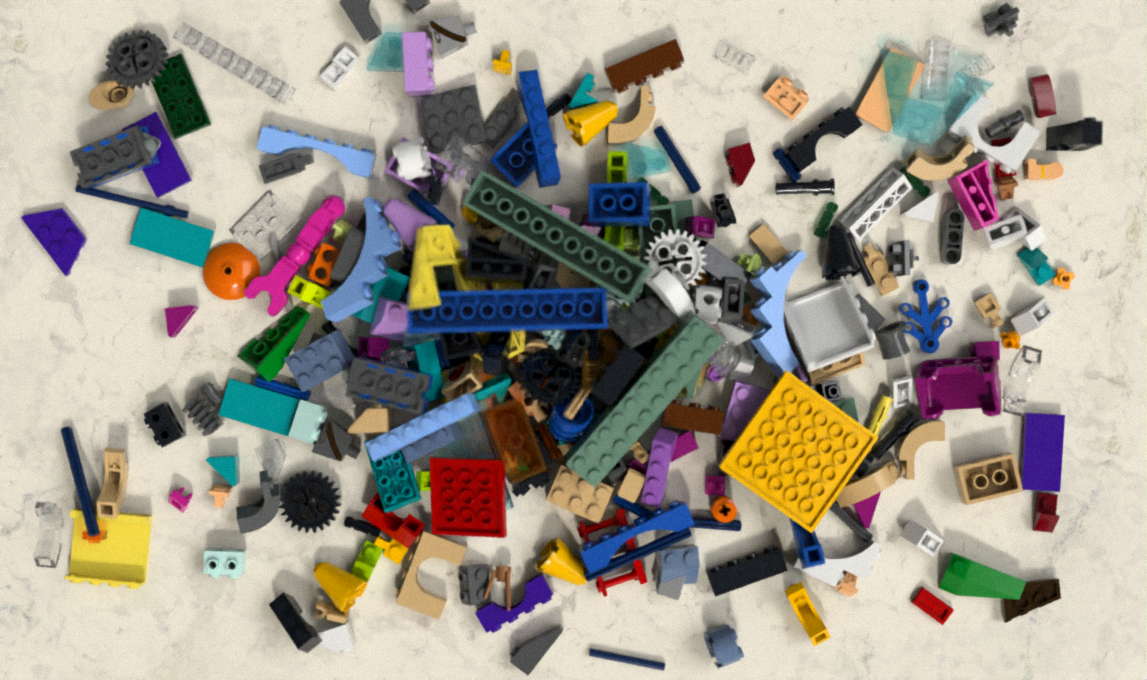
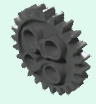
(148, 63)

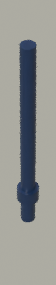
(168, 210)

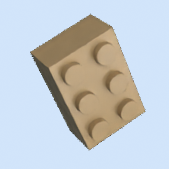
(987, 478)
(579, 496)

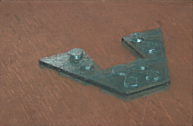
(918, 119)

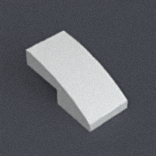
(339, 68)

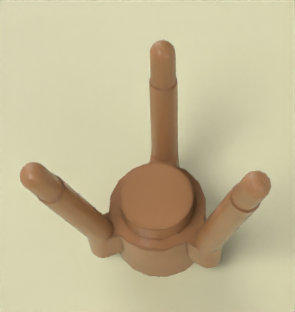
(502, 574)

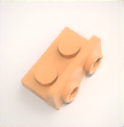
(787, 97)

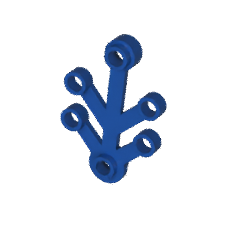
(926, 319)

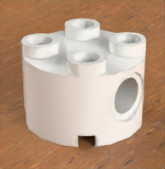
(412, 159)
(707, 302)

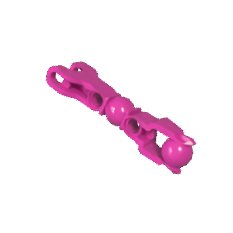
(296, 255)

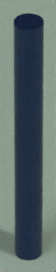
(627, 659)

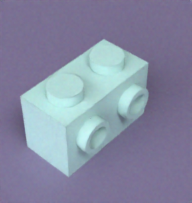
(308, 422)
(225, 562)

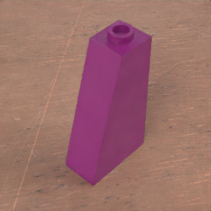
(684, 445)

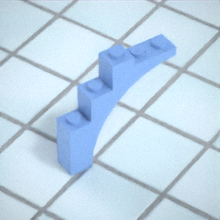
(370, 267)
(768, 311)

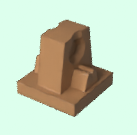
(1005, 187)

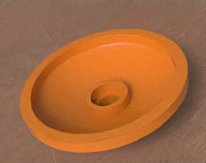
(243, 266)

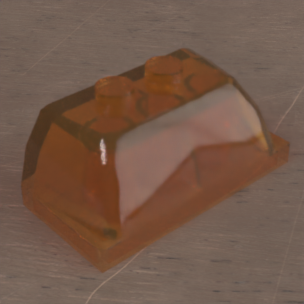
(514, 440)

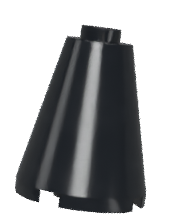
(838, 255)

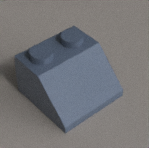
(678, 562)

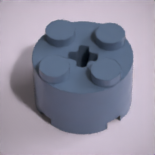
(723, 646)

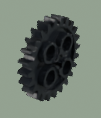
(534, 367)
(294, 508)

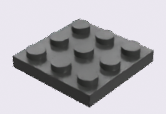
(451, 113)

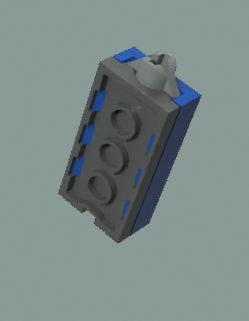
(116, 156)
(388, 385)

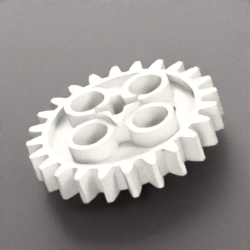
(672, 243)

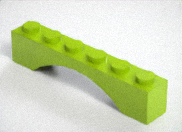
(616, 173)

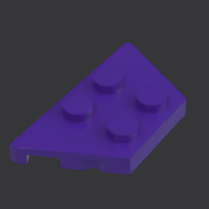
(58, 236)

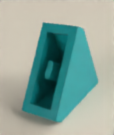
(227, 467)

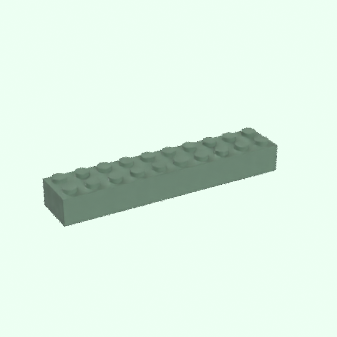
(557, 236)
(643, 399)

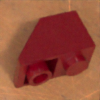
(741, 161)

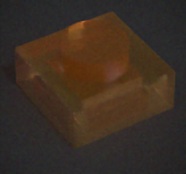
(96, 539)

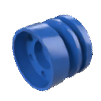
(570, 429)

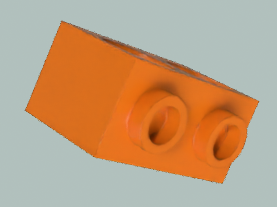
(321, 262)

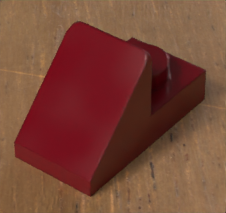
(1045, 512)

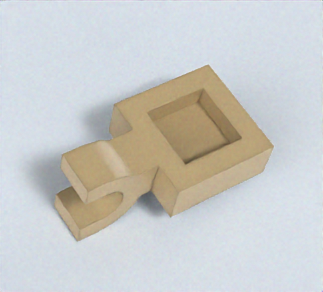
(988, 307)
(331, 612)

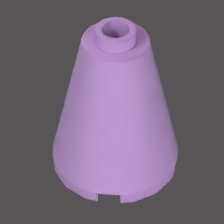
(406, 220)

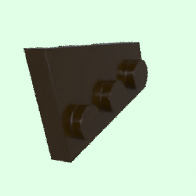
(1034, 595)

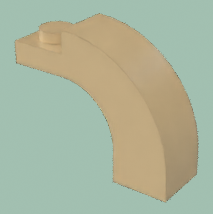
(628, 132)
(943, 166)
(911, 441)
(115, 483)
(868, 484)

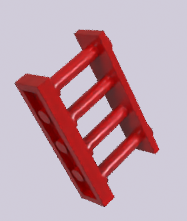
(637, 573)

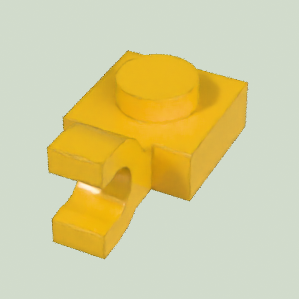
(393, 550)

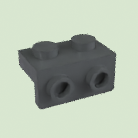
(473, 584)

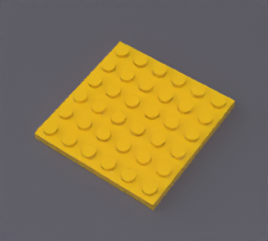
(798, 451)

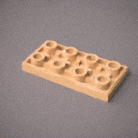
(875, 104)

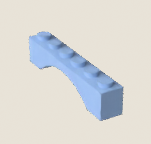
(279, 142)
(422, 426)

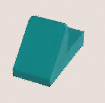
(581, 98)
(1036, 265)
(497, 386)

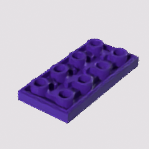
(171, 170)
(1042, 452)

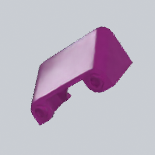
(959, 385)

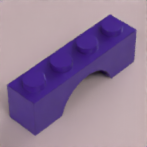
(494, 615)

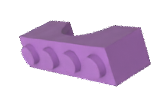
(658, 467)

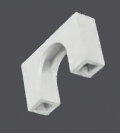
(1008, 156)

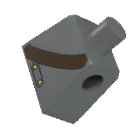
(336, 442)

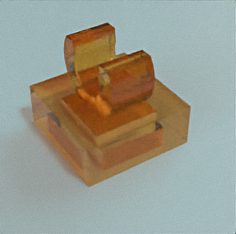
(750, 317)

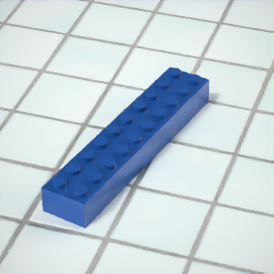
(511, 311)

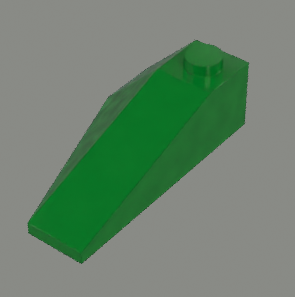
(268, 352)
(974, 579)

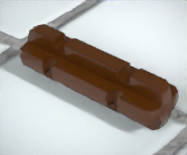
(549, 441)

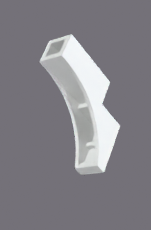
(857, 563)

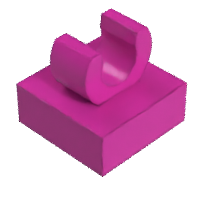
(715, 485)
(179, 501)

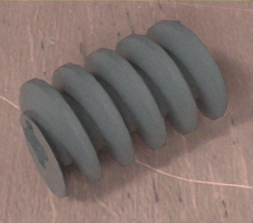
(202, 416)

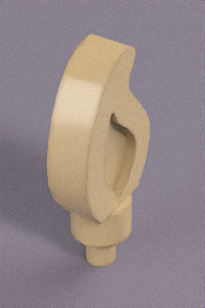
(535, 344)

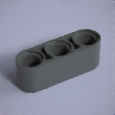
(957, 228)
(348, 255)

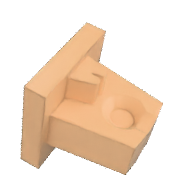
(220, 493)
(847, 585)

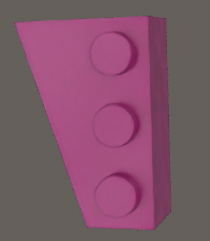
(975, 195)

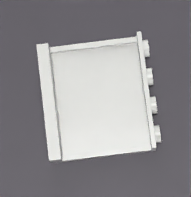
(828, 325)

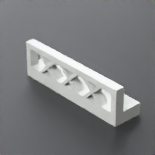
(873, 201)

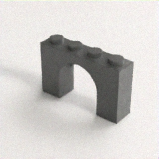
(360, 16)

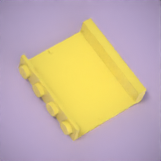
(118, 558)

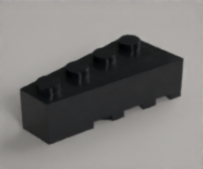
(458, 344)

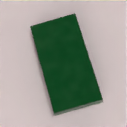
(180, 98)

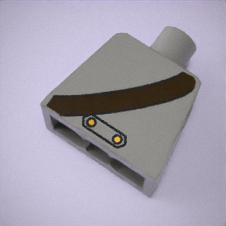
(450, 34)

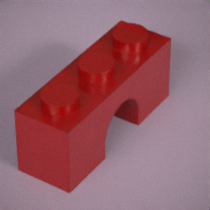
(401, 529)

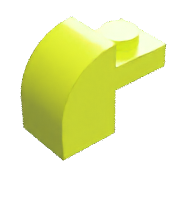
(308, 291)

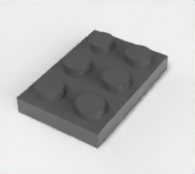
(642, 321)

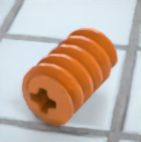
(729, 512)

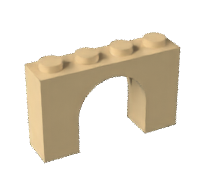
(412, 593)

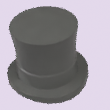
(892, 340)

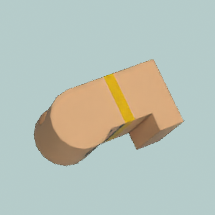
(1042, 172)

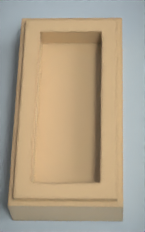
(768, 244)

